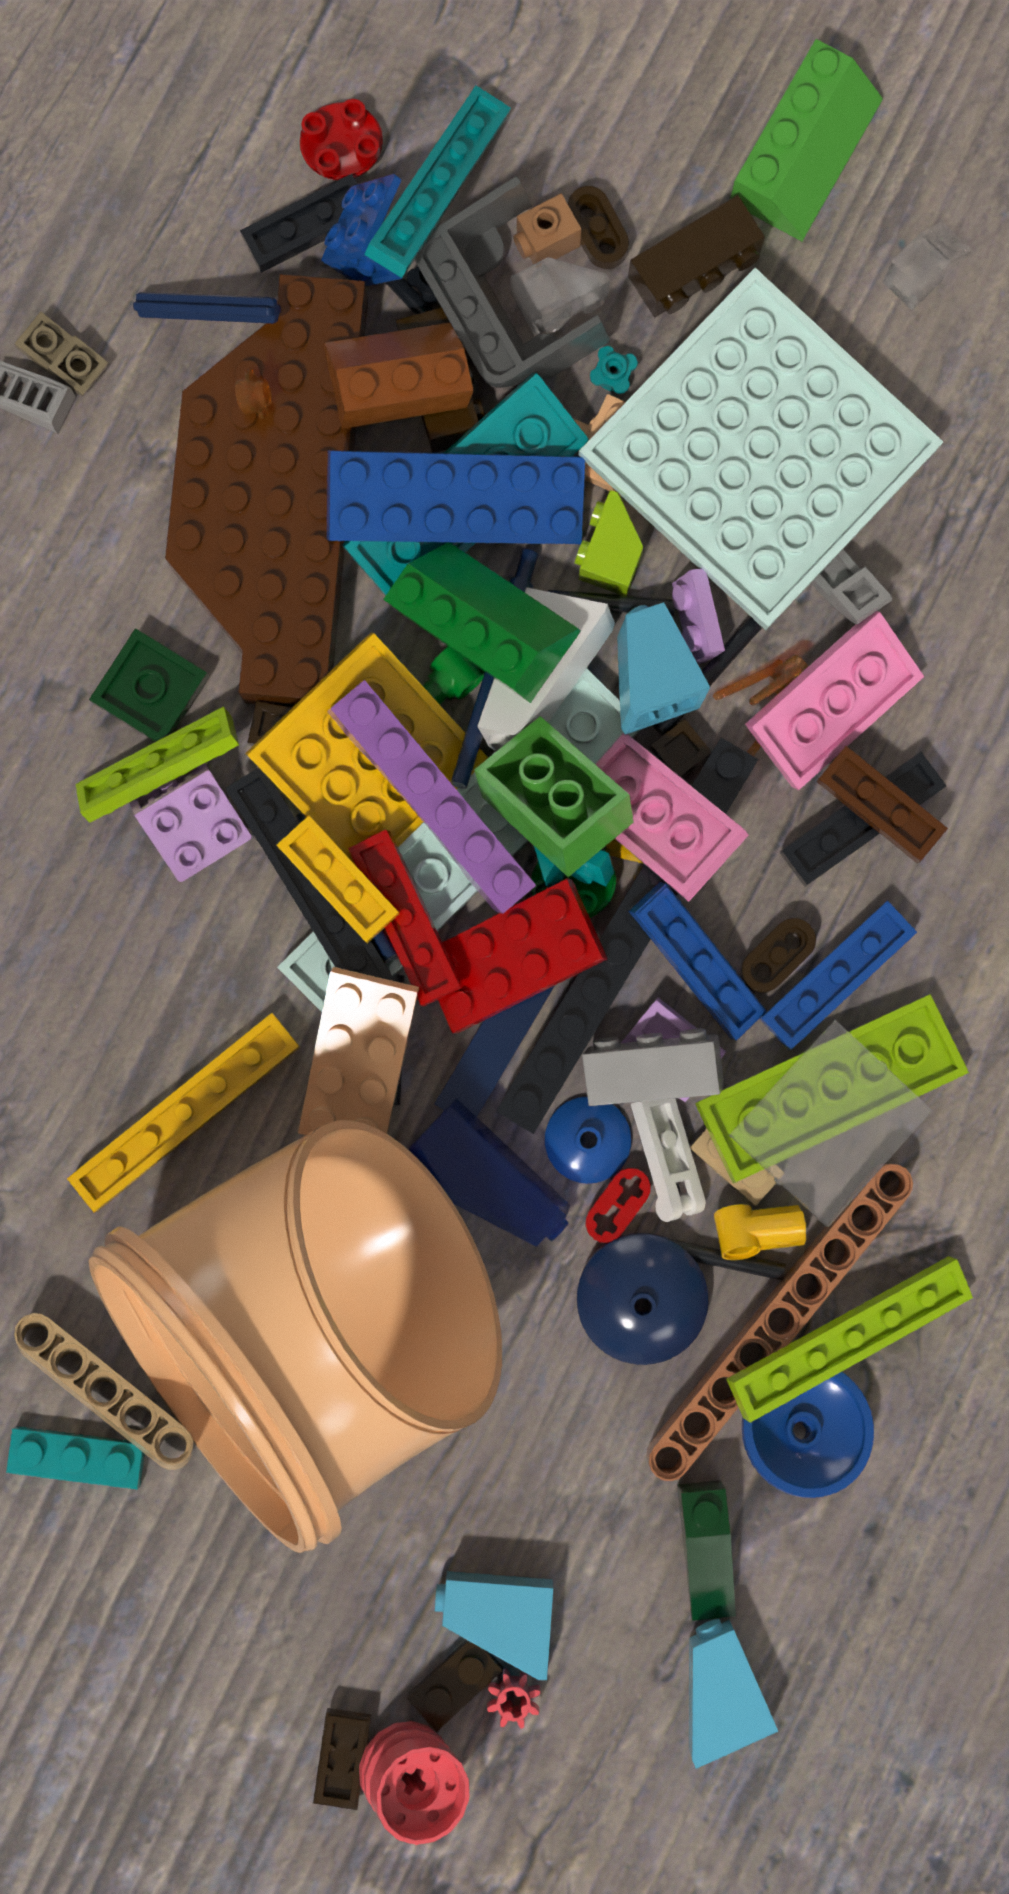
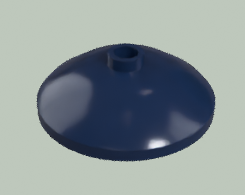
(636, 1269)

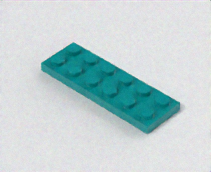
(522, 424)

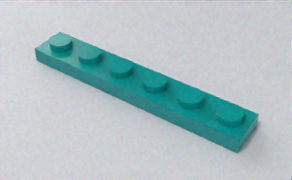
(437, 182)

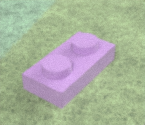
(698, 615)

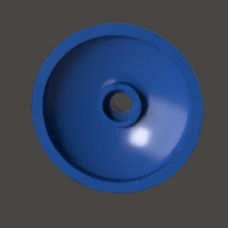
(834, 1445)

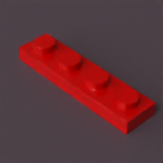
(413, 929)

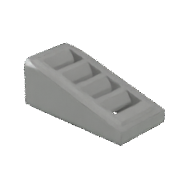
(59, 404)

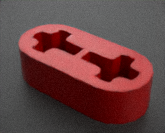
(626, 1211)

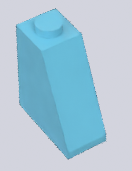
(655, 670)
(501, 1616)
(723, 1696)

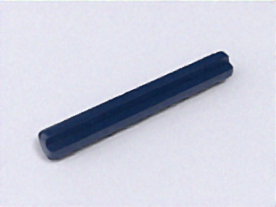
(207, 307)

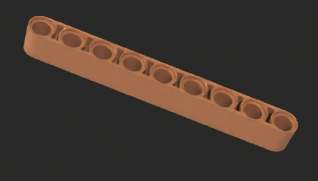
(758, 1329)

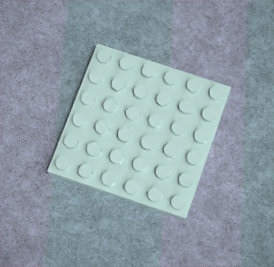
(760, 448)

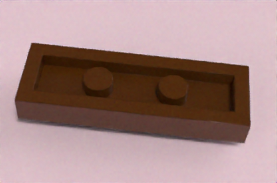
(882, 805)

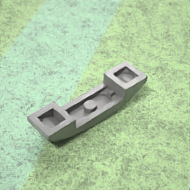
(851, 589)

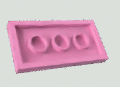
(834, 700)
(673, 824)

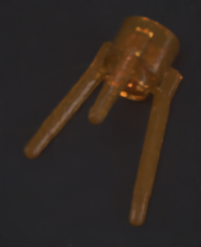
(781, 676)

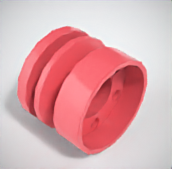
(417, 1805)

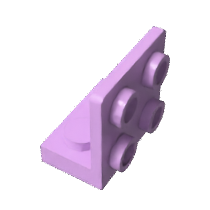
(190, 822)

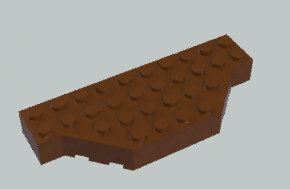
(255, 493)

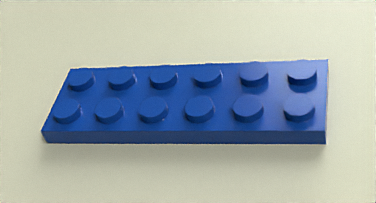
(454, 497)

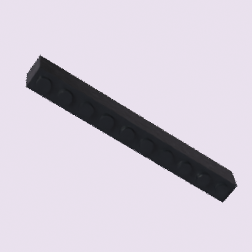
(599, 985)

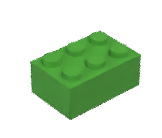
(554, 796)

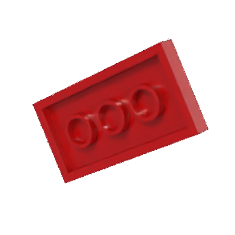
(520, 954)

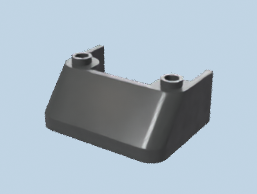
(455, 268)

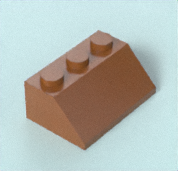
(398, 375)

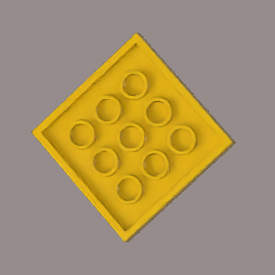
(325, 770)

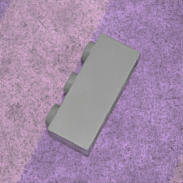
(653, 1068)

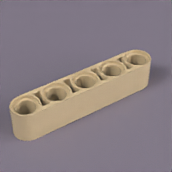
(90, 1374)

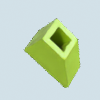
(614, 548)

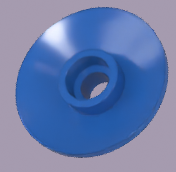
(568, 1154)

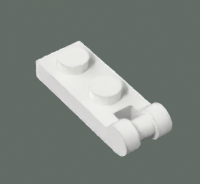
(669, 1158)

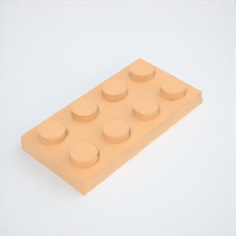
(358, 1051)

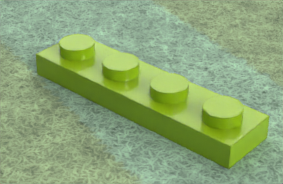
(156, 764)

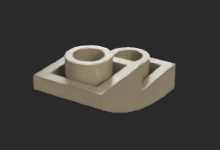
(61, 354)

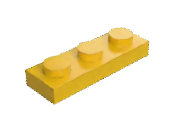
(338, 879)

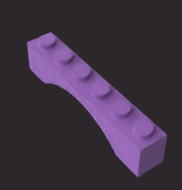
(432, 797)

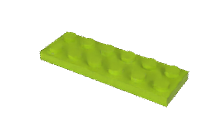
(908, 1040)

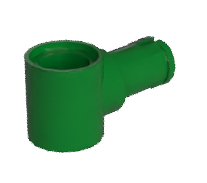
(452, 676)

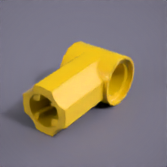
(748, 1231)

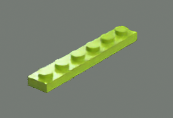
(849, 1339)

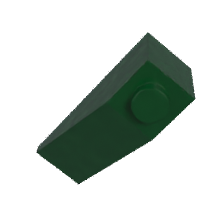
(707, 1549)

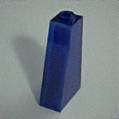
(489, 1177)

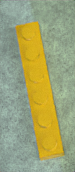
(183, 1113)

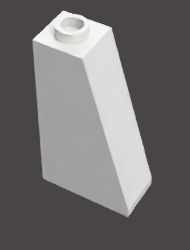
(507, 712)

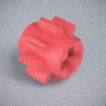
(505, 1707)

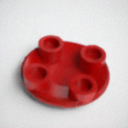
(341, 139)

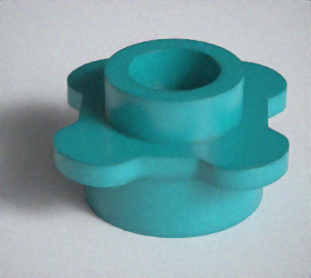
(610, 381)

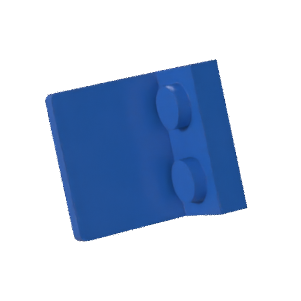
(362, 216)

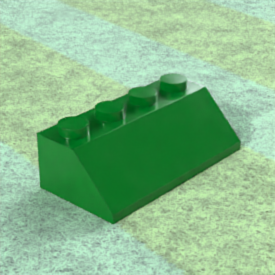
(483, 618)

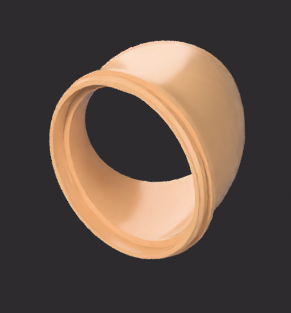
(310, 1322)

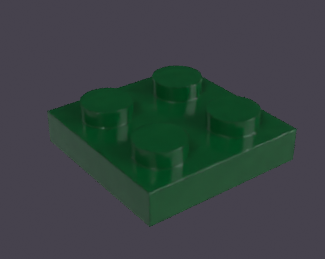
(149, 687)

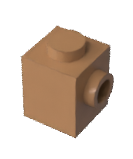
(547, 231)

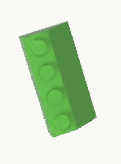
(807, 141)

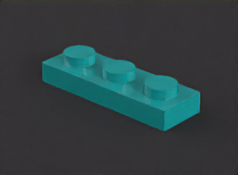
(75, 1458)

